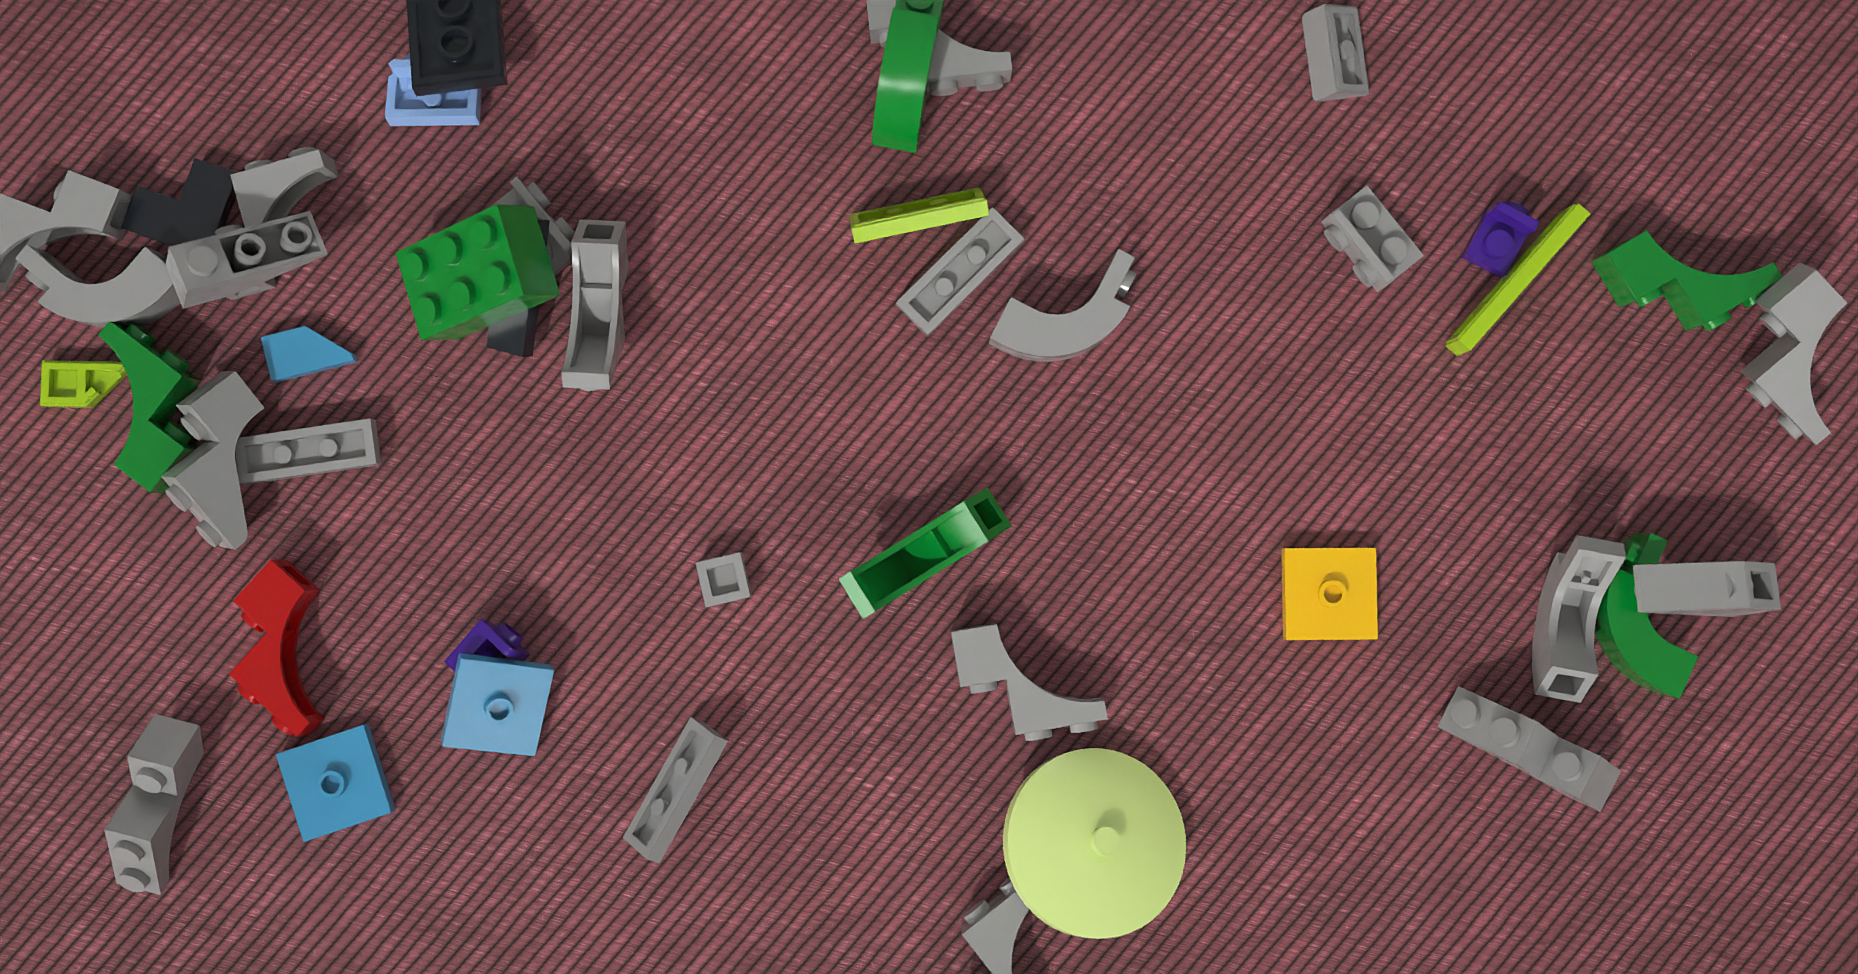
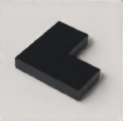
(197, 213)

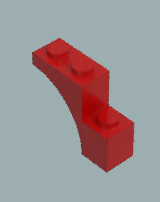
(269, 671)

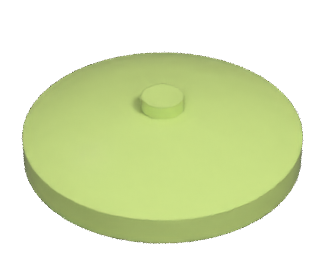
(1094, 843)

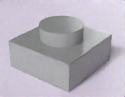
(723, 579)

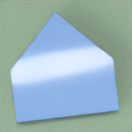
(429, 110)

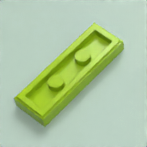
(918, 215)

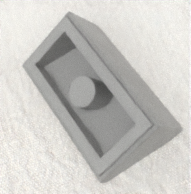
(1335, 52)

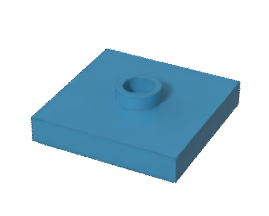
(496, 705)
(335, 782)

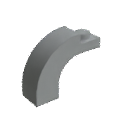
(136, 295)
(1054, 337)
(1567, 615)

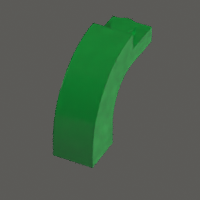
(906, 74)
(1629, 636)

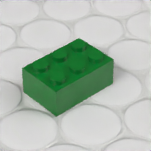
(477, 272)

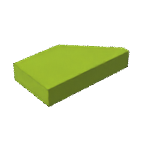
(78, 382)

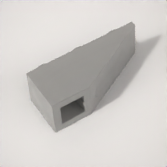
(242, 258)
(1707, 588)

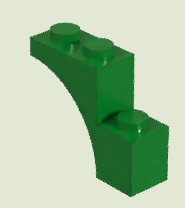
(1643, 272)
(157, 386)
(925, 552)

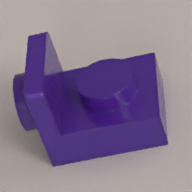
(1499, 237)
(489, 641)

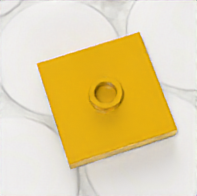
(1329, 594)

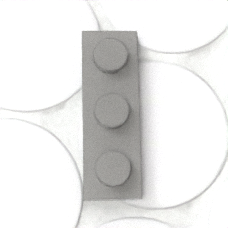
(959, 272)
(307, 451)
(675, 790)

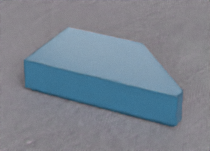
(302, 353)

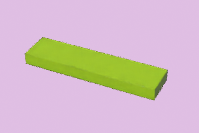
(1517, 279)

